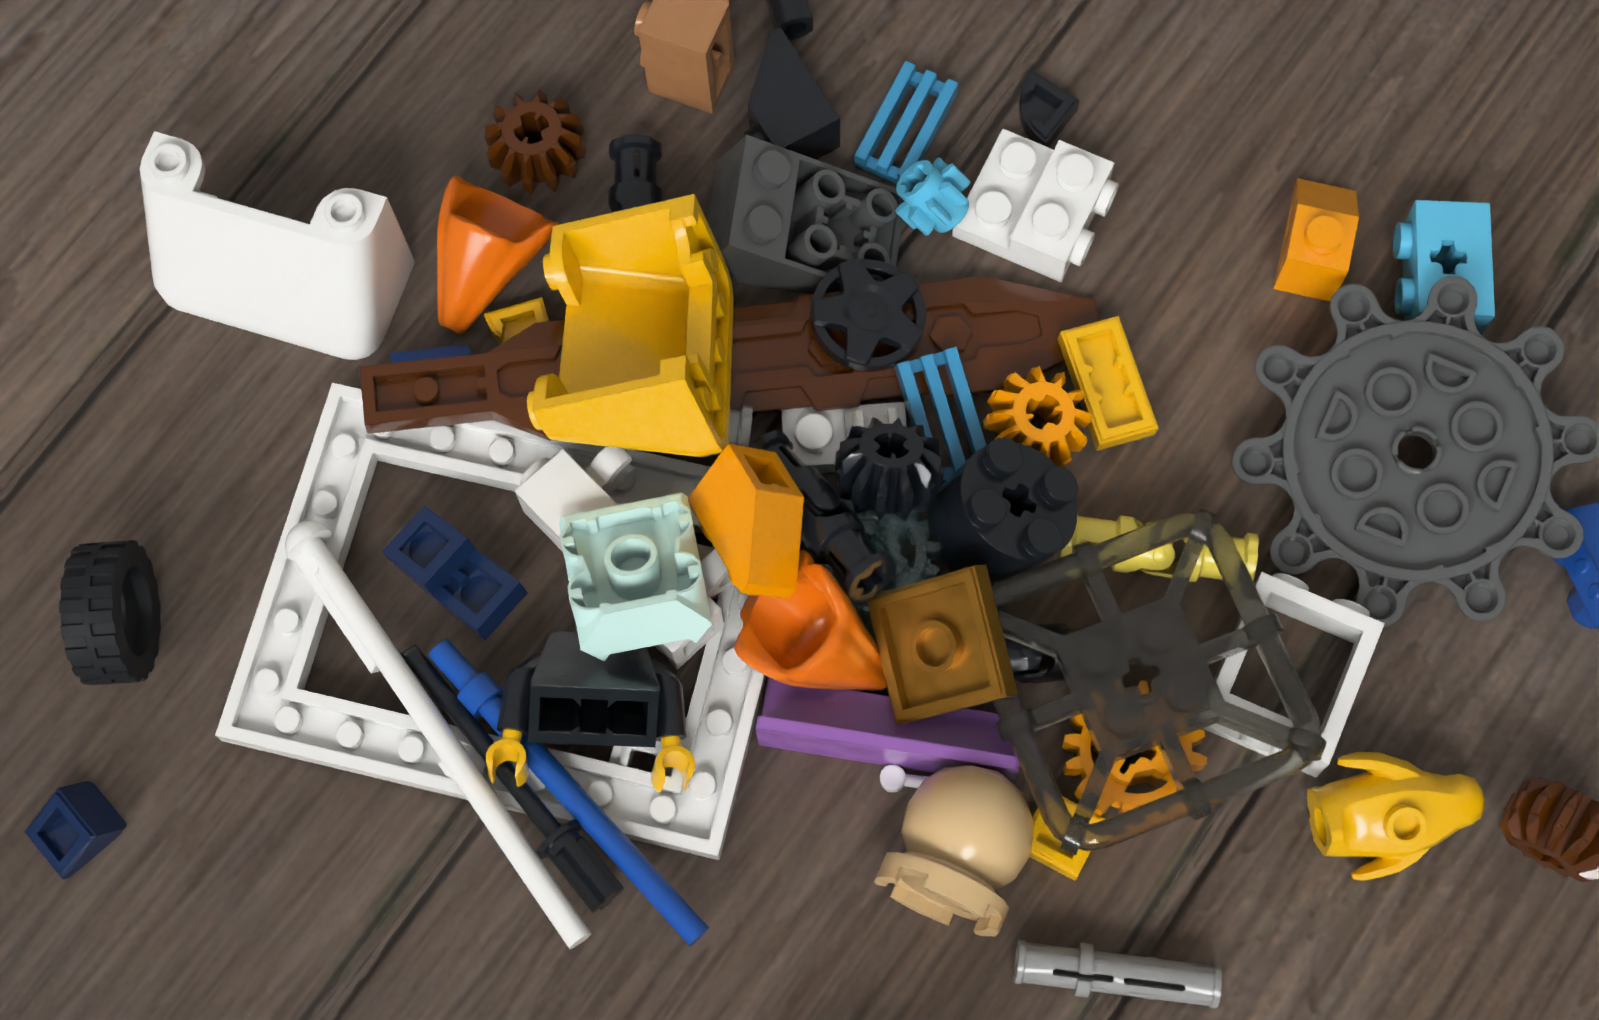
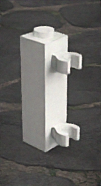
(563, 488)

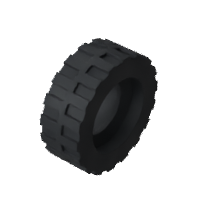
(110, 612)

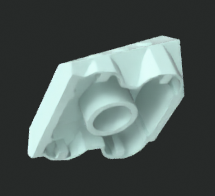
(634, 575)

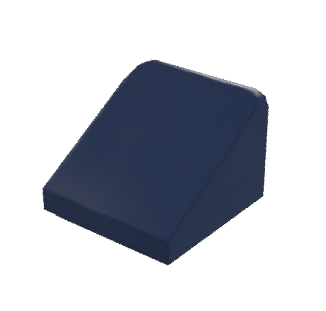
(74, 827)

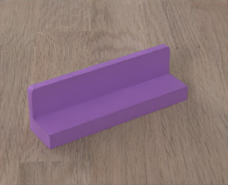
(865, 730)

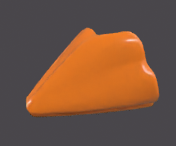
(481, 249)
(811, 636)

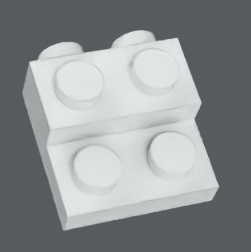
(1037, 203)

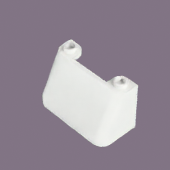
(268, 274)

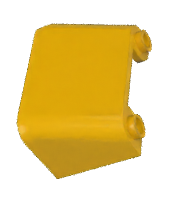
(641, 333)

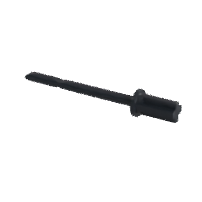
(563, 843)

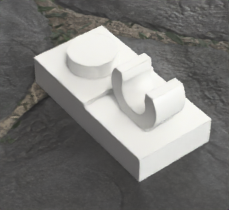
(819, 433)

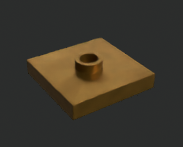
(942, 645)

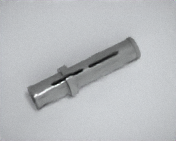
(1117, 974)

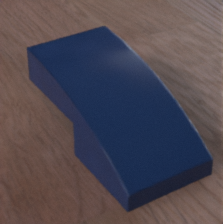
(454, 572)

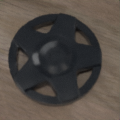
(868, 314)

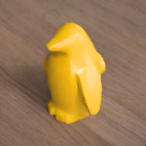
(1389, 812)

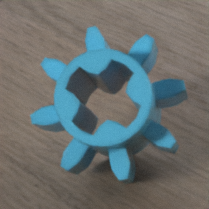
(932, 196)

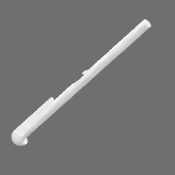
(307, 548)

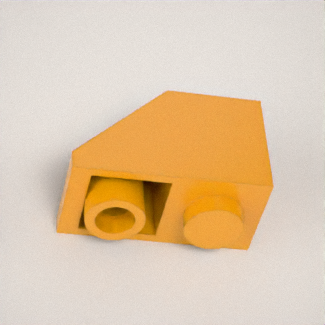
(752, 519)

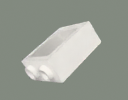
(1336, 617)

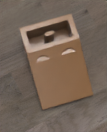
(686, 50)

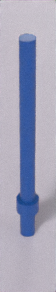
(483, 698)

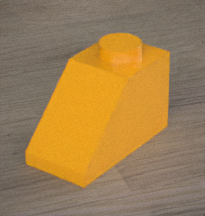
(1317, 240)

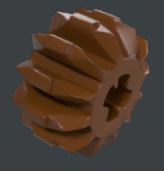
(531, 122)
(1554, 827)

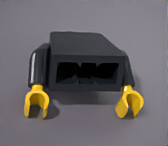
(587, 701)

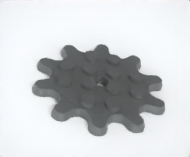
(1487, 438)

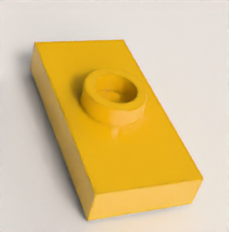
(1112, 386)

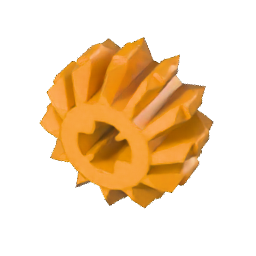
(1062, 421)

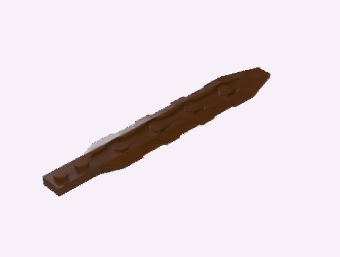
(774, 358)

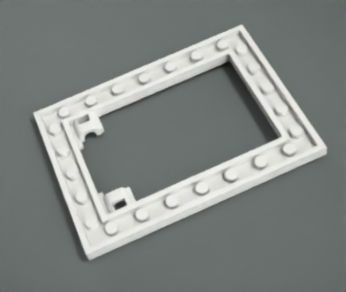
(276, 714)

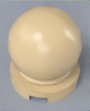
(962, 841)

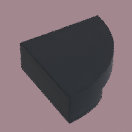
(1044, 109)

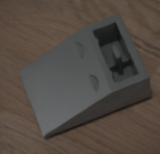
(797, 218)

